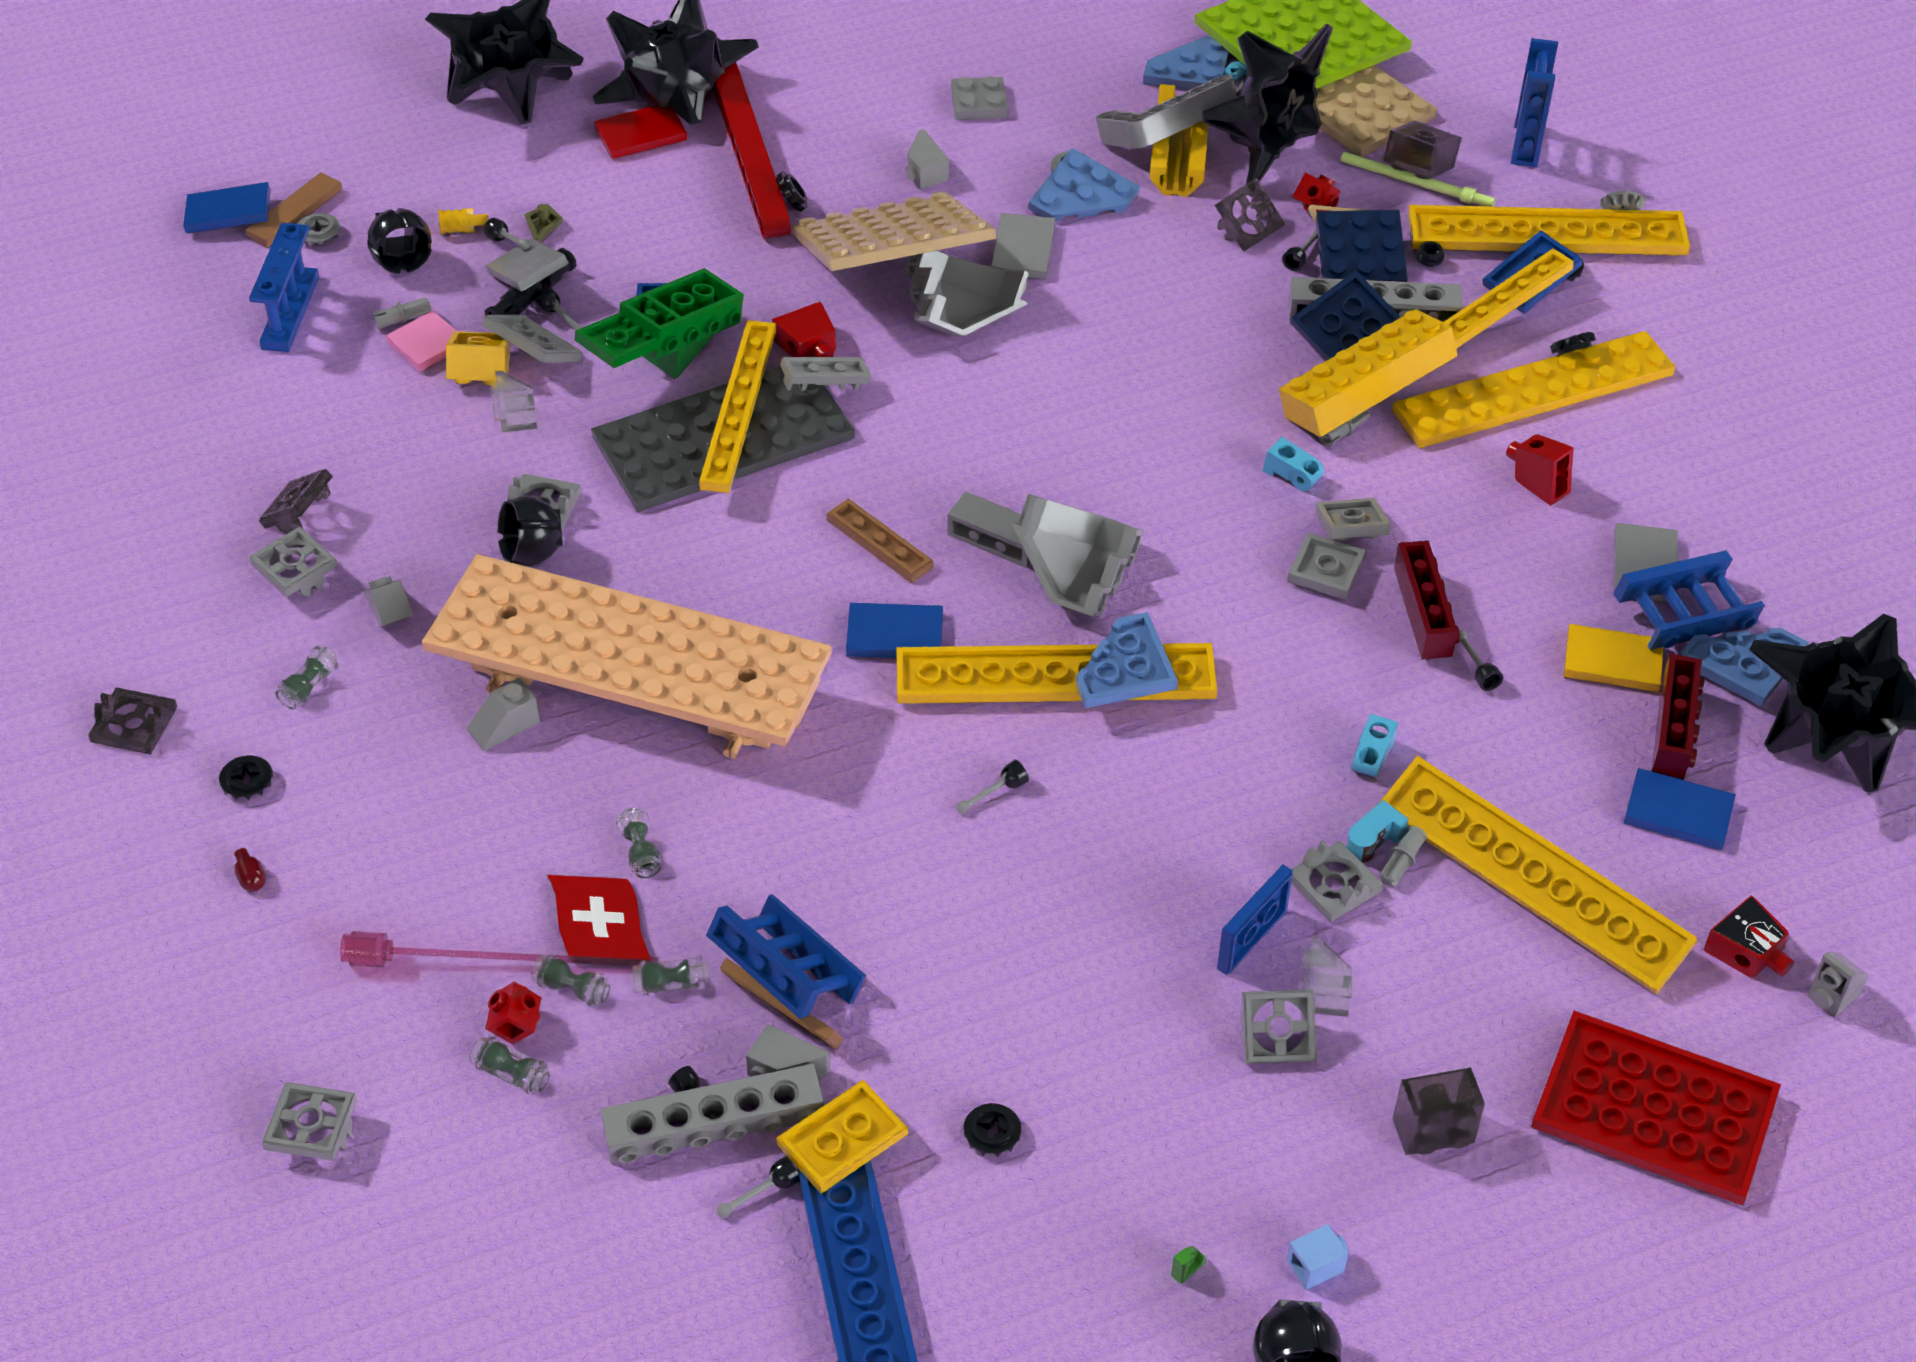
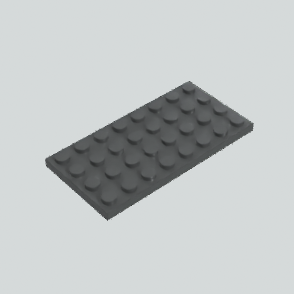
(664, 448)

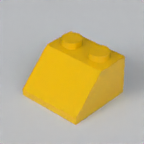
(476, 356)

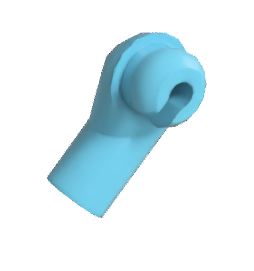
(1236, 69)

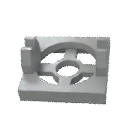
(567, 501)
(282, 550)
(1331, 909)
(1254, 1051)
(294, 1094)

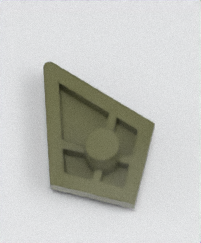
(542, 221)

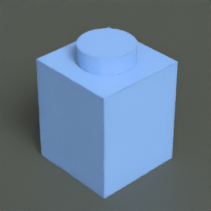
(1317, 1256)

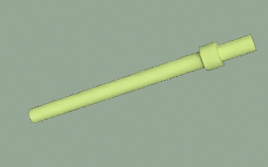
(1466, 194)

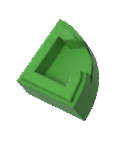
(1187, 1263)

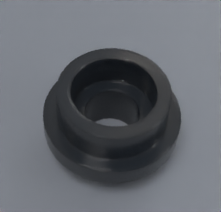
(1430, 254)

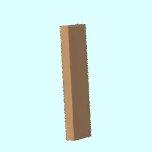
(295, 207)
(880, 540)
(809, 1023)

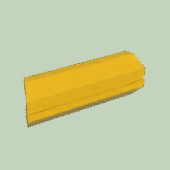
(1180, 158)

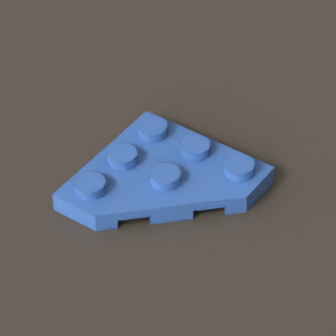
(1188, 65)
(1082, 189)
(1126, 664)
(1735, 666)

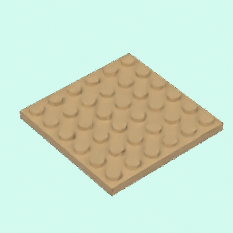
(891, 231)

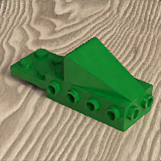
(666, 323)

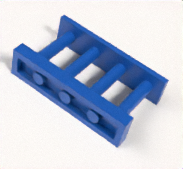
(1534, 102)
(284, 287)
(1688, 575)
(774, 970)

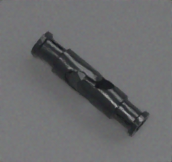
(517, 301)

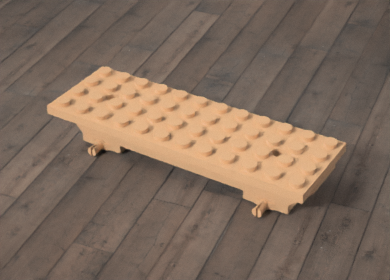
(629, 650)

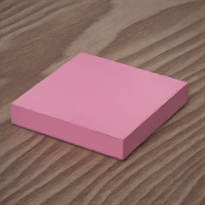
(422, 340)

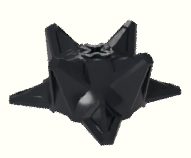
(504, 53)
(671, 60)
(1274, 101)
(1844, 698)

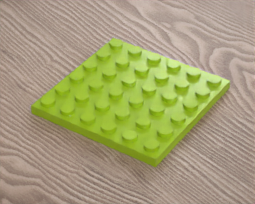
(1356, 41)

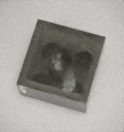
(1422, 149)
(1438, 1111)

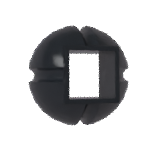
(399, 252)
(529, 530)
(1297, 1334)

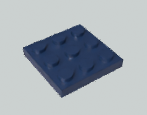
(1361, 242)
(1343, 316)

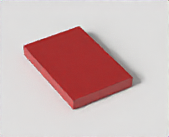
(640, 131)

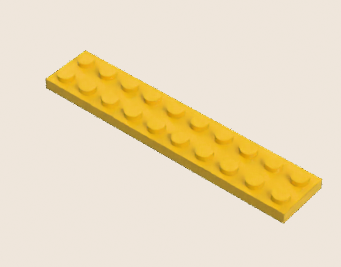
(1576, 229)
(1532, 389)
(1030, 673)
(1541, 876)

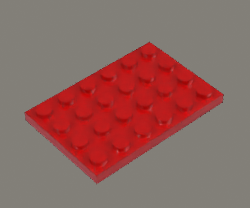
(1657, 1107)

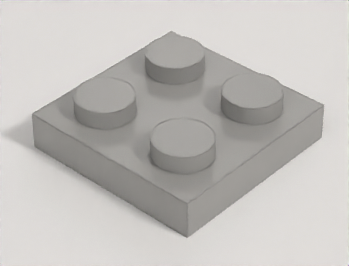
(979, 98)
(1352, 519)
(1326, 566)

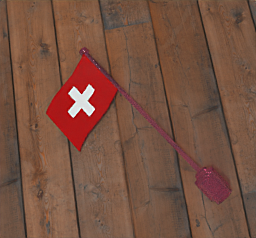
(594, 921)

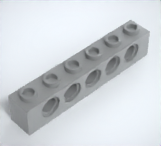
(1430, 298)
(694, 1105)

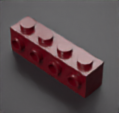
(1426, 600)
(1677, 716)

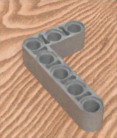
(1164, 119)

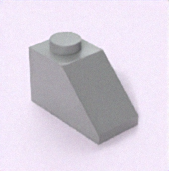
(926, 162)
(504, 714)
(780, 1051)

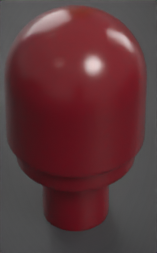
(249, 871)

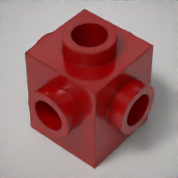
(1316, 191)
(513, 1012)

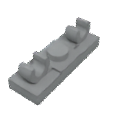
(824, 371)

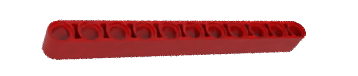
(751, 154)

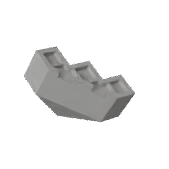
(961, 294)
(1076, 552)

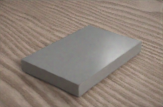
(1024, 244)
(526, 267)
(532, 338)
(1643, 548)

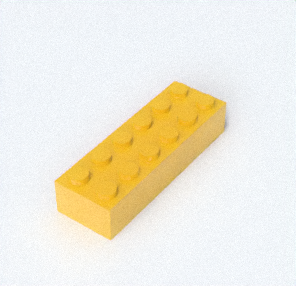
(1368, 372)

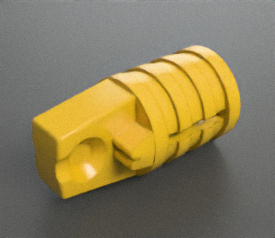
(460, 220)

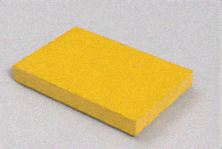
(1612, 658)
(842, 1136)

